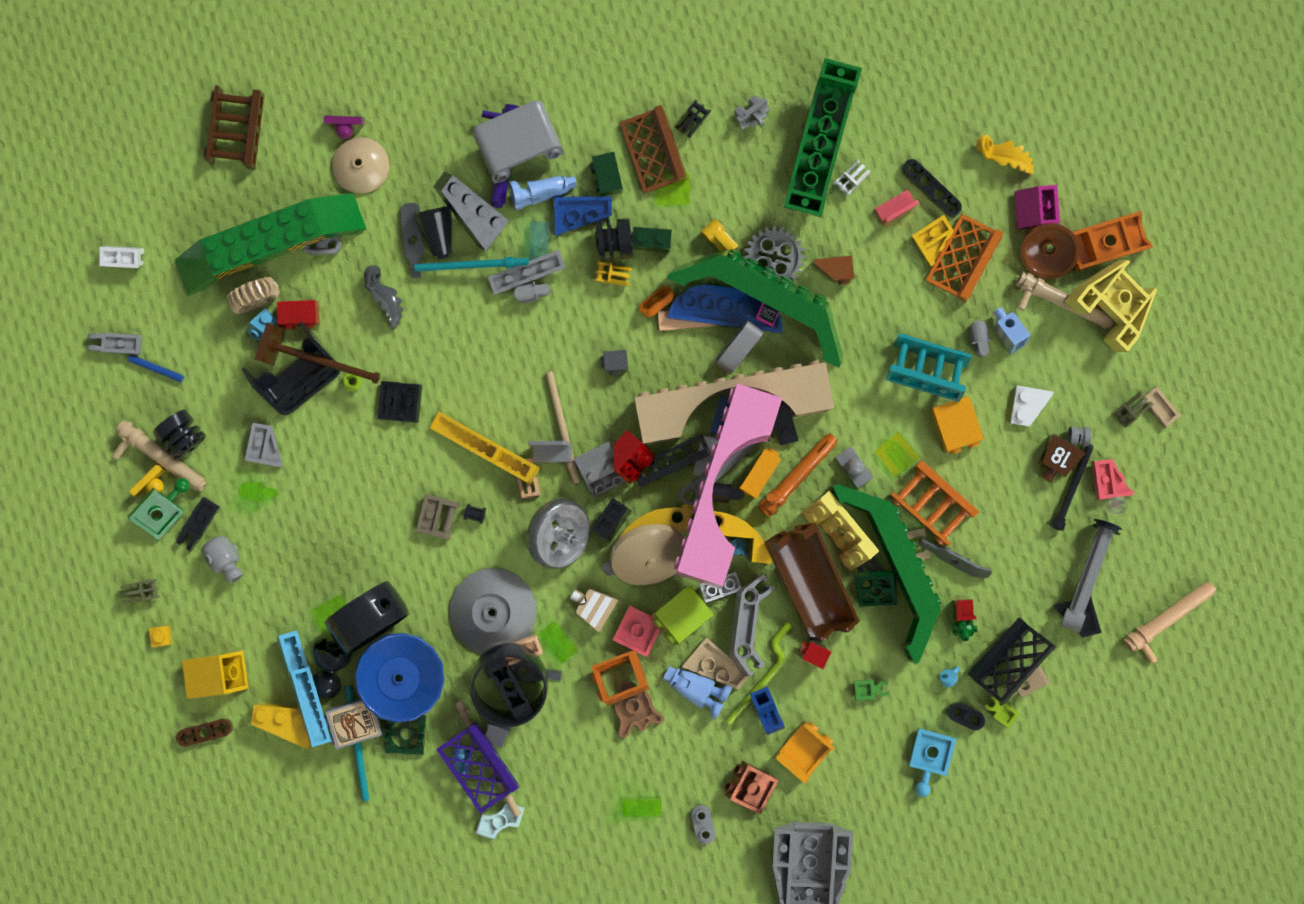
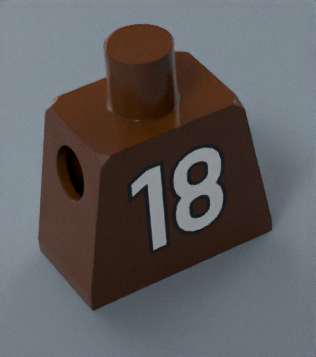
(1058, 458)

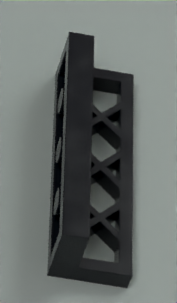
(679, 464)

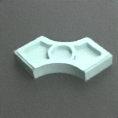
(492, 824)

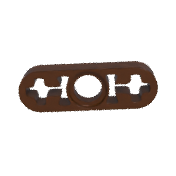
(220, 733)

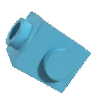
(258, 324)

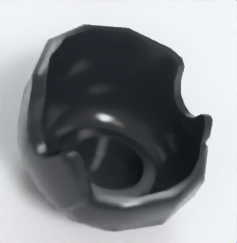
(326, 684)

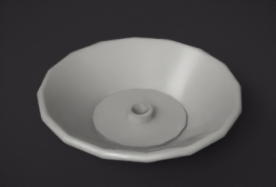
(492, 590)

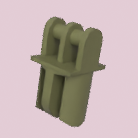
(1131, 409)
(142, 591)

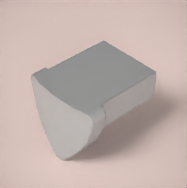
(497, 734)

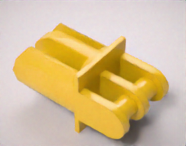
(614, 274)

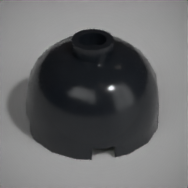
(329, 656)

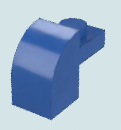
(767, 710)

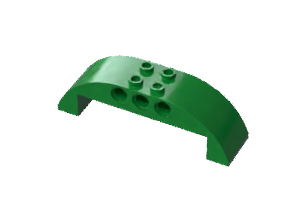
(822, 137)

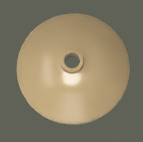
(369, 174)

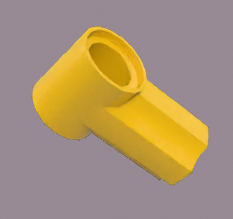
(716, 234)

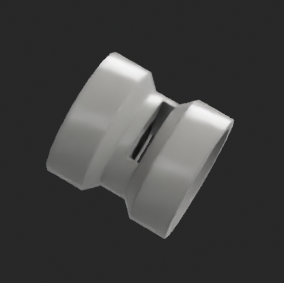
(1079, 436)

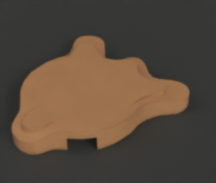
(635, 711)

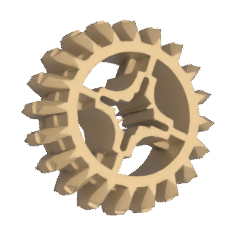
(253, 295)

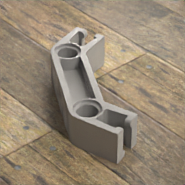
(744, 624)

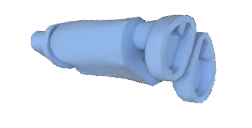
(540, 190)
(697, 689)

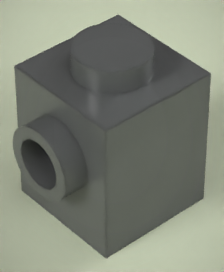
(614, 361)

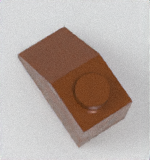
(836, 269)

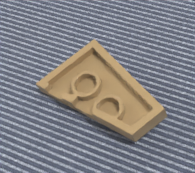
(715, 664)

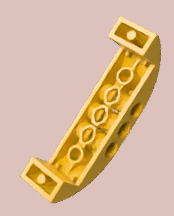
(729, 526)

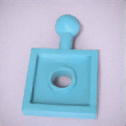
(937, 764)

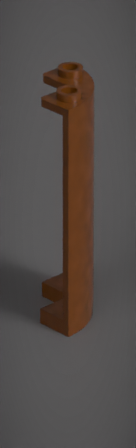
(812, 581)

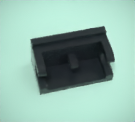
(611, 520)

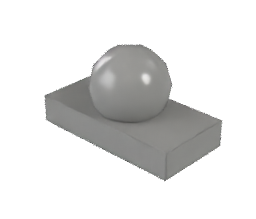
(854, 467)

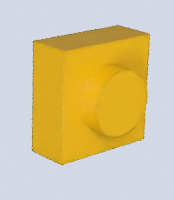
(160, 636)

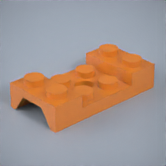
(1127, 236)

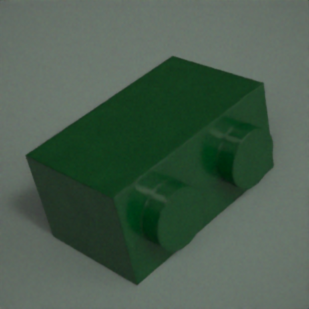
(607, 174)
(651, 239)

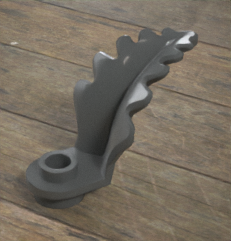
(383, 294)

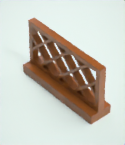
(667, 140)

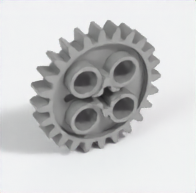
(779, 240)

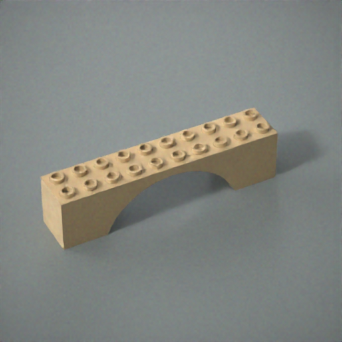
(801, 388)

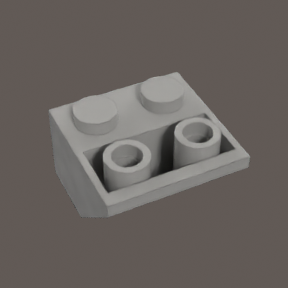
(598, 469)

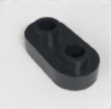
(965, 716)

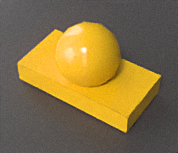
(149, 481)

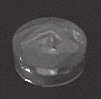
(1117, 505)

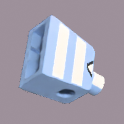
(1013, 336)

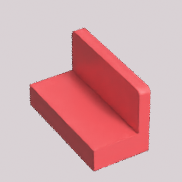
(896, 207)

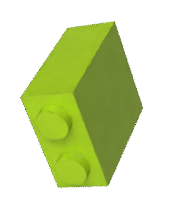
(681, 615)

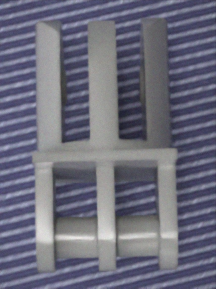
(530, 292)
(979, 338)

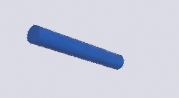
(156, 368)

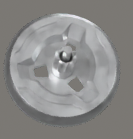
(568, 544)

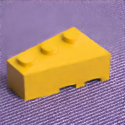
(281, 721)

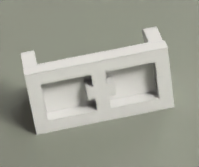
(120, 256)

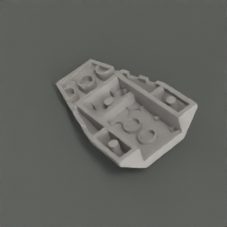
(811, 862)

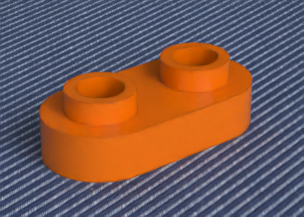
(656, 301)

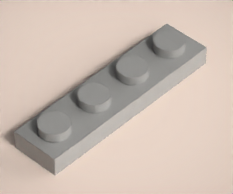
(523, 274)

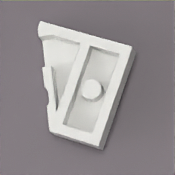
(1028, 404)

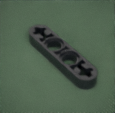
(929, 190)

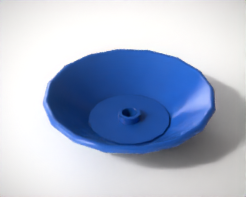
(420, 674)

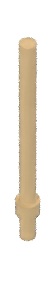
(571, 466)

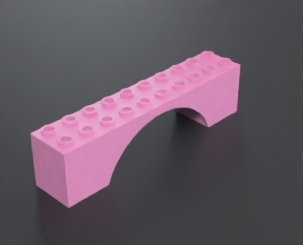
(747, 422)

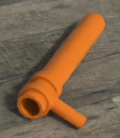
(777, 497)

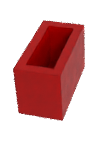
(294, 312)
(814, 653)

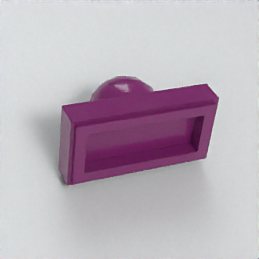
(344, 127)

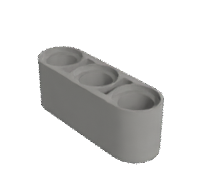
(738, 347)

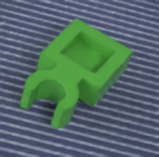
(866, 689)

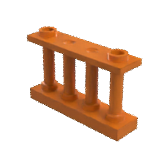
(937, 484)

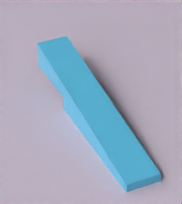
(303, 688)

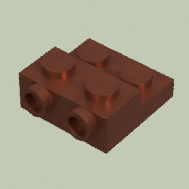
(750, 787)

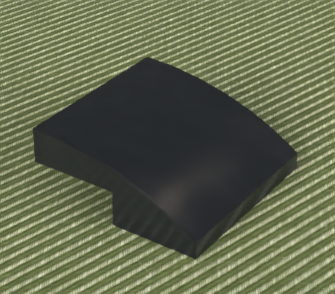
(399, 401)

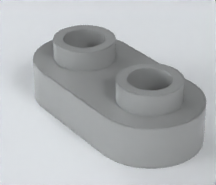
(323, 248)
(703, 824)

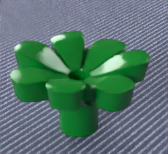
(964, 629)

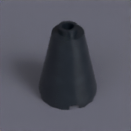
(437, 230)

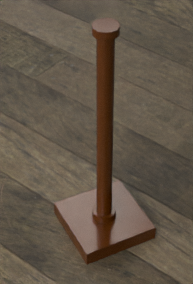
(272, 344)

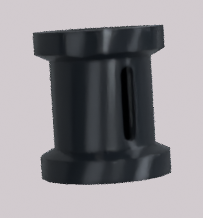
(474, 513)

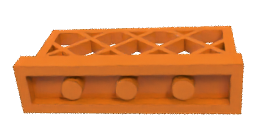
(979, 265)

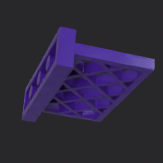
(492, 757)

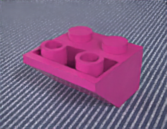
(1036, 206)

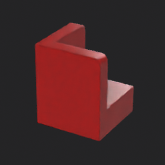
(963, 610)

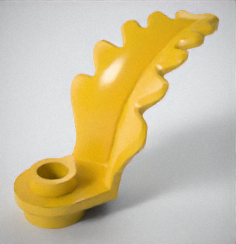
(1005, 153)

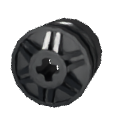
(614, 239)
(177, 431)

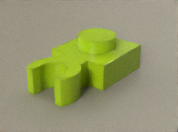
(1003, 713)

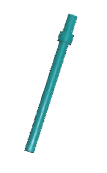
(508, 262)
(358, 754)

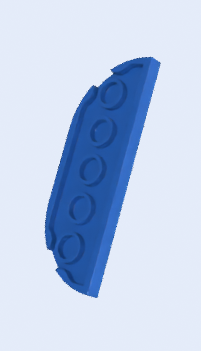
(719, 307)

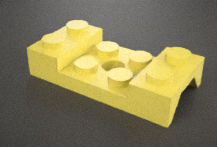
(842, 529)

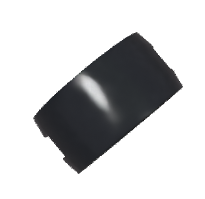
(366, 617)
(520, 708)

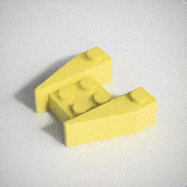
(1120, 299)

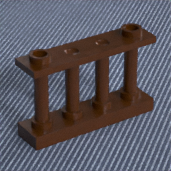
(250, 138)

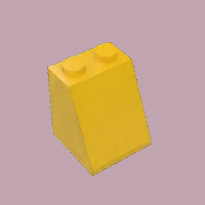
(215, 674)

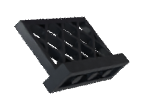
(1009, 640)

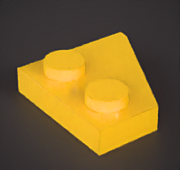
(932, 238)

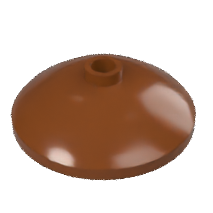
(1050, 262)

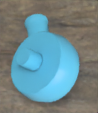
(739, 545)
(949, 677)

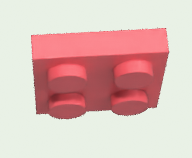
(637, 631)

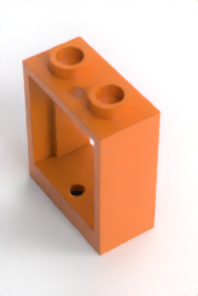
(596, 677)

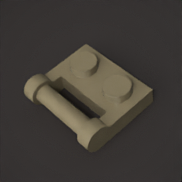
(431, 514)

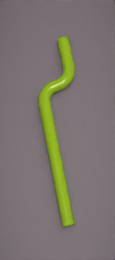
(768, 676)

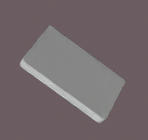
(551, 451)

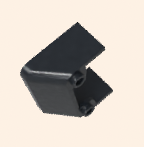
(298, 381)

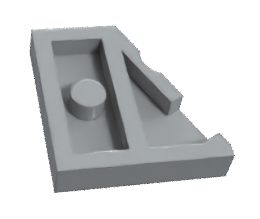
(263, 446)

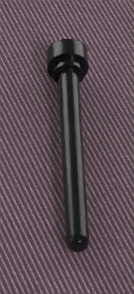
(1058, 521)

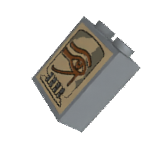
(351, 723)

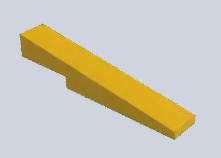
(484, 448)

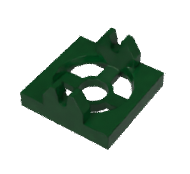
(864, 600)
(418, 749)

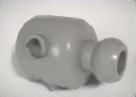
(222, 558)

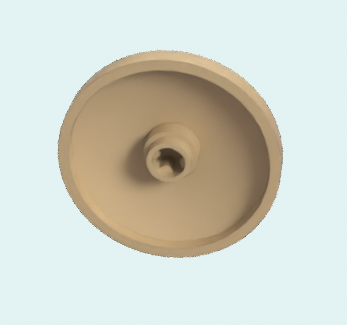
(647, 554)

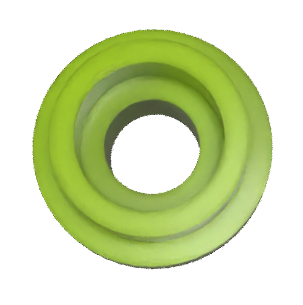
(346, 384)

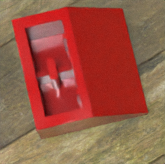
(631, 457)

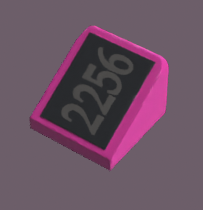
(767, 315)

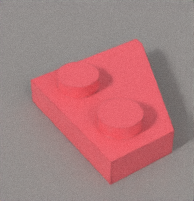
(1108, 480)

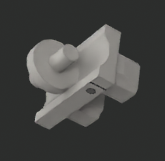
(753, 115)

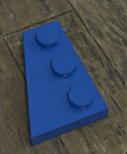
(580, 211)

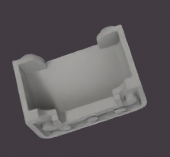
(516, 138)

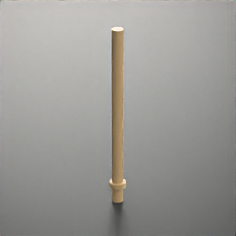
(464, 714)

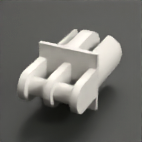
(850, 179)

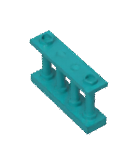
(923, 382)

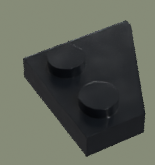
(1090, 625)

